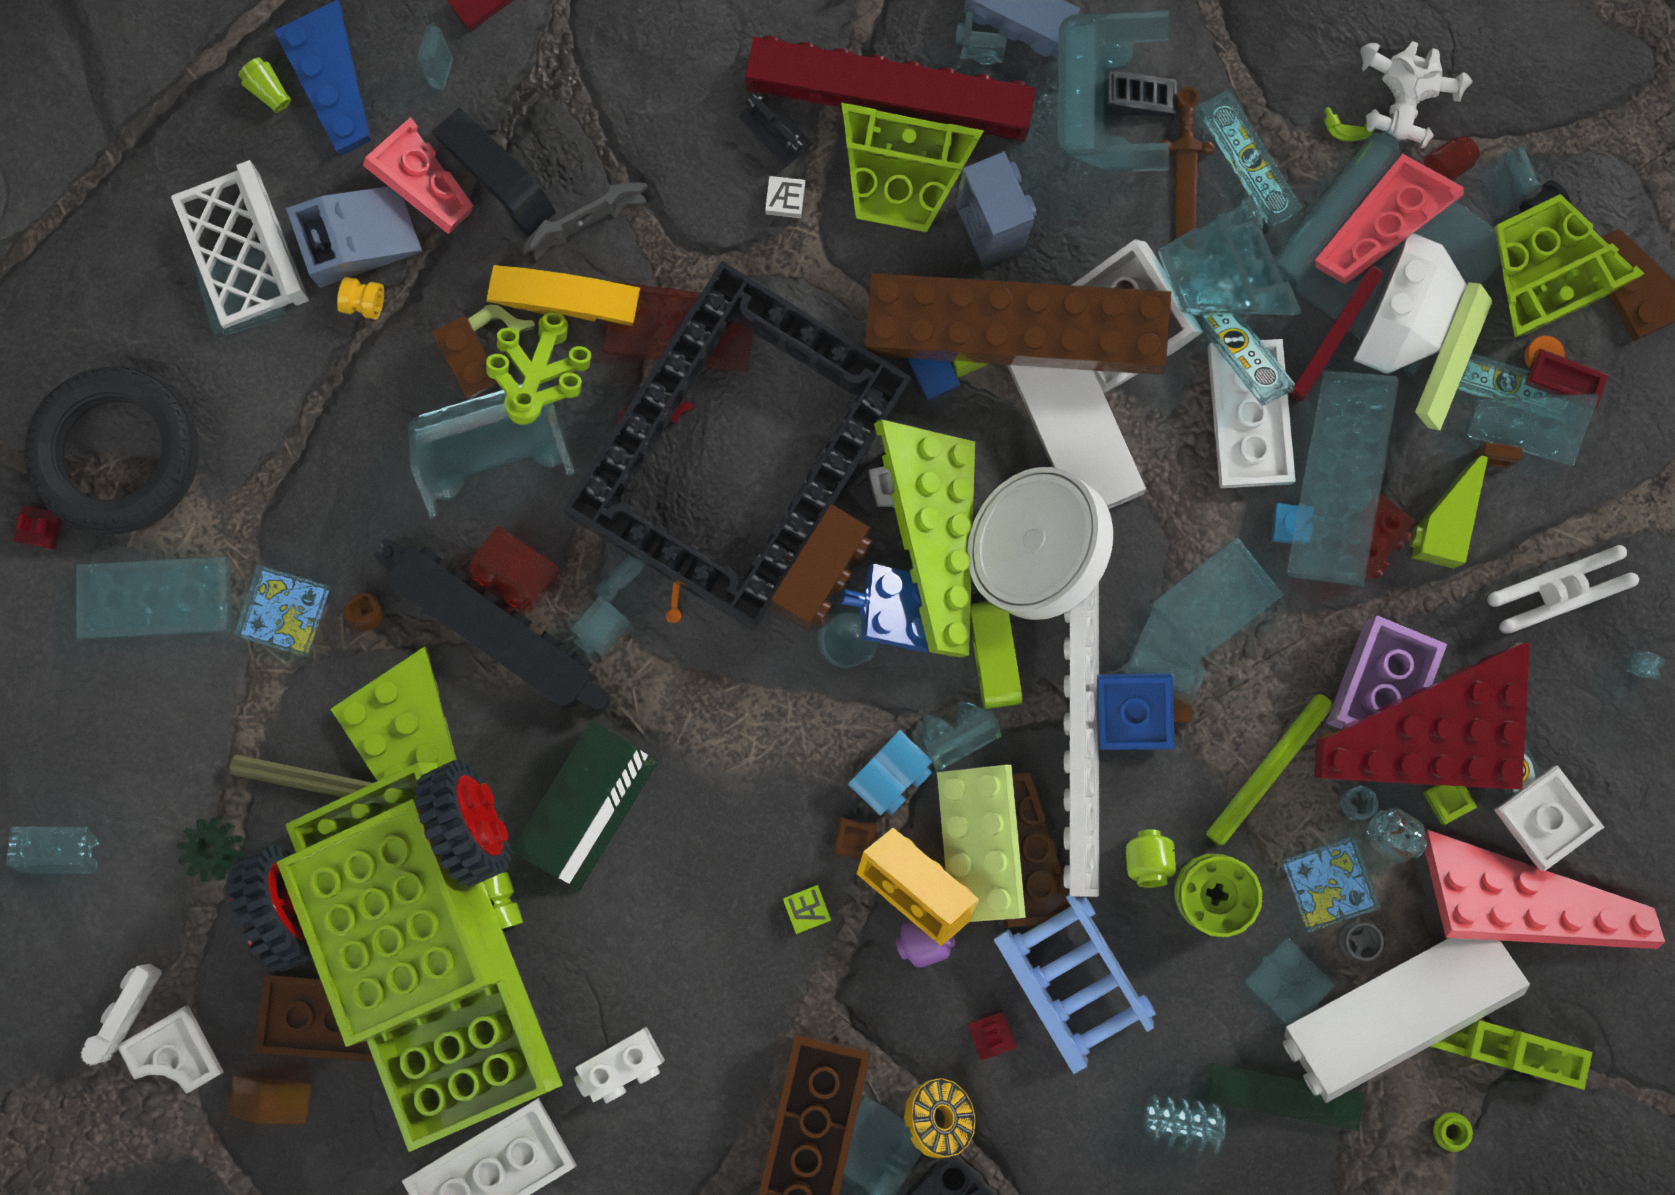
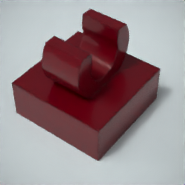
(37, 528)
(991, 1035)

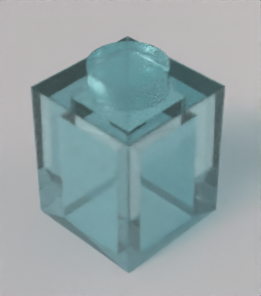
(599, 628)

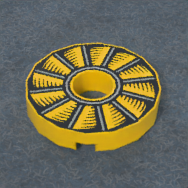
(957, 1112)

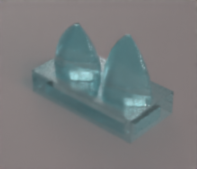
(949, 745)

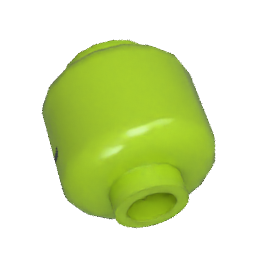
(1150, 859)

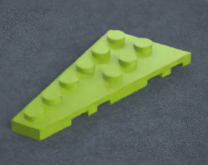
(398, 718)

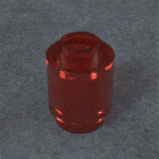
(1453, 157)

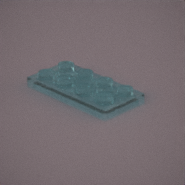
(153, 598)

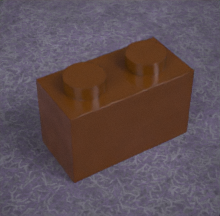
(465, 357)

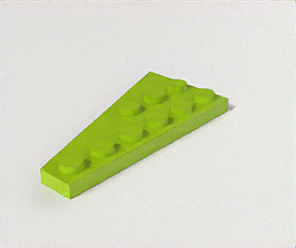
(935, 518)

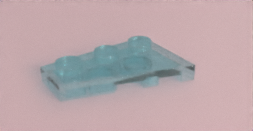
(1541, 425)

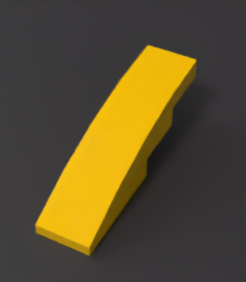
(564, 293)

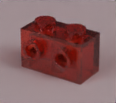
(1389, 533)
(513, 569)

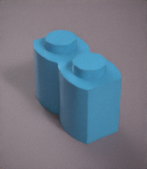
(891, 773)

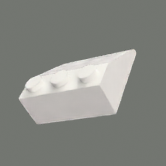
(1139, 269)

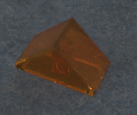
(269, 1100)

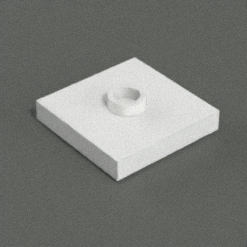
(1549, 818)

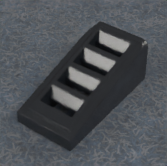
(1127, 106)

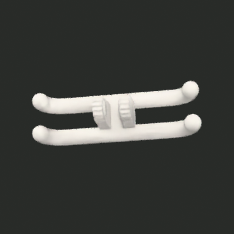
(1563, 589)

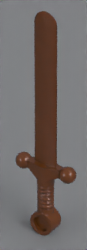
(1186, 162)

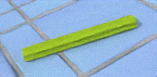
(1269, 769)

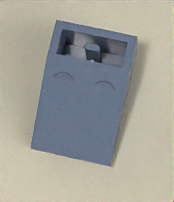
(352, 233)

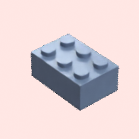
(995, 209)

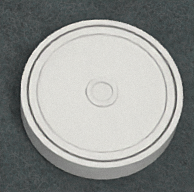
(1040, 543)

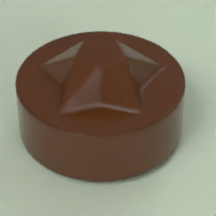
(363, 612)

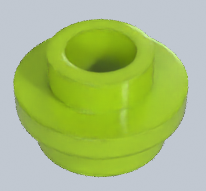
(1463, 1135)

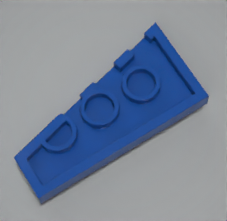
(324, 65)

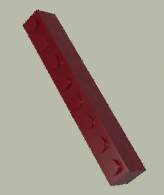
(891, 87)

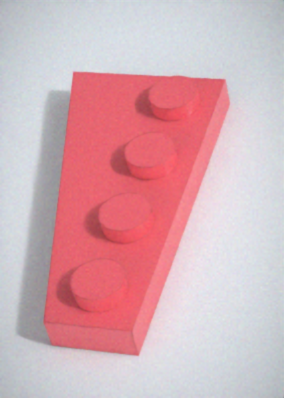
(1391, 212)

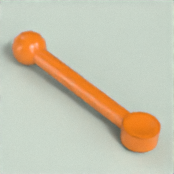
(674, 615)

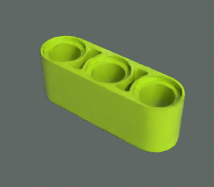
(994, 656)

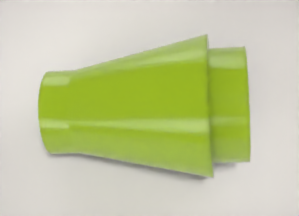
(262, 82)

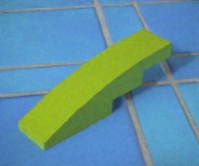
(1520, 1052)

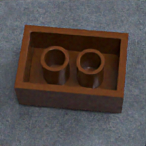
(822, 569)

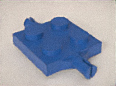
(889, 608)

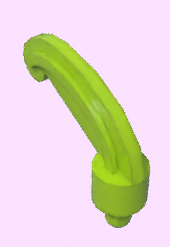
(1344, 132)

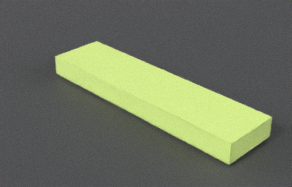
(1454, 356)

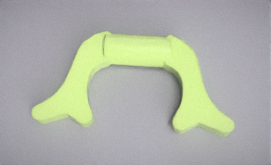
(495, 312)

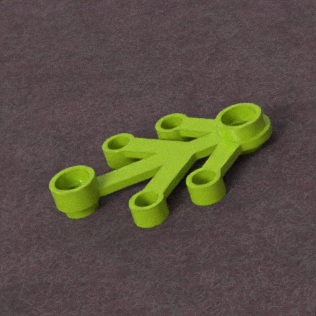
(525, 403)

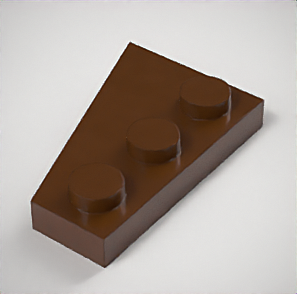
(1648, 300)

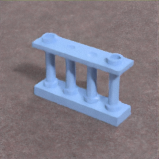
(1057, 1012)

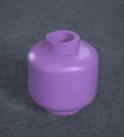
(919, 947)

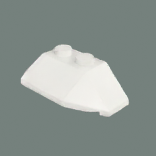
(1412, 307)

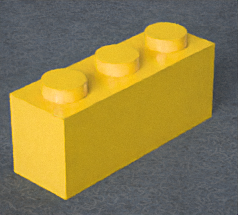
(917, 886)

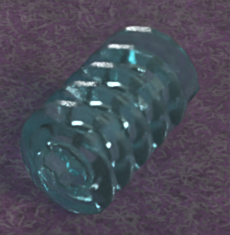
(1184, 1122)

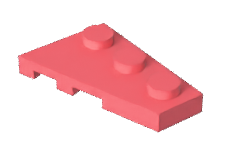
(415, 174)

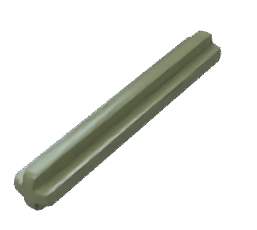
(294, 776)

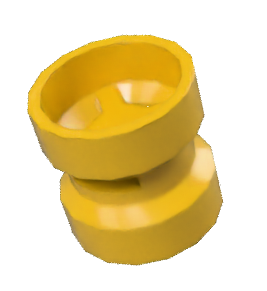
(361, 298)

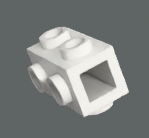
(618, 1065)

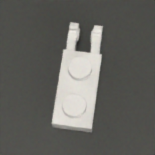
(121, 1015)

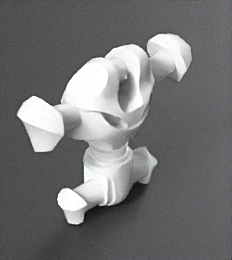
(1410, 81)

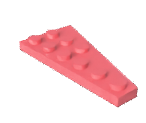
(1512, 901)

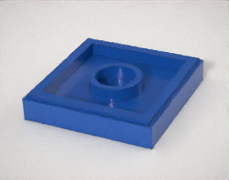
(1135, 711)

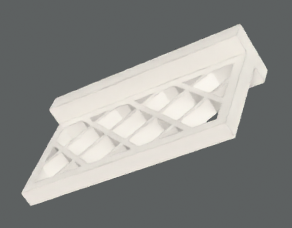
(264, 226)

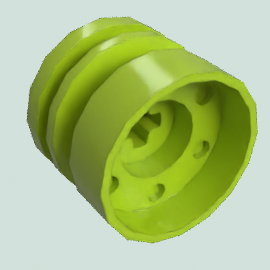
(1227, 915)

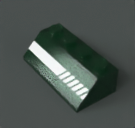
(585, 805)

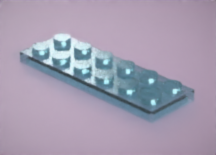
(1343, 478)

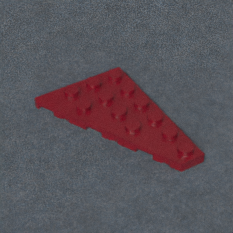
(1443, 734)

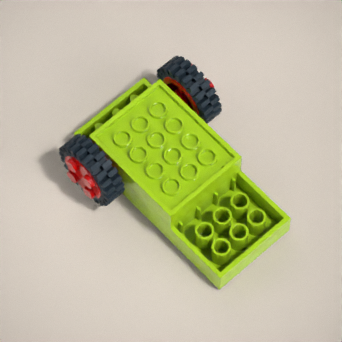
(406, 942)

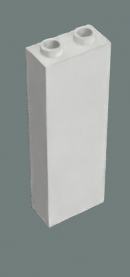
(1079, 430)
(1402, 1013)

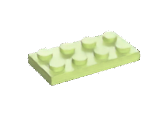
(983, 838)

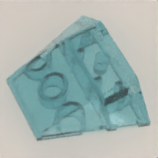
(1227, 268)

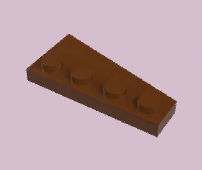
(1040, 868)

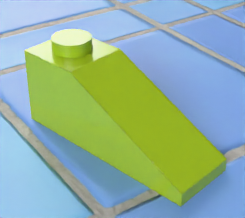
(1447, 528)

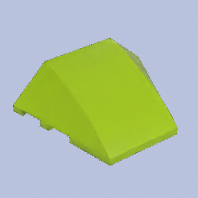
(903, 165)
(1556, 264)

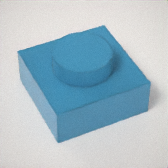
(1284, 523)

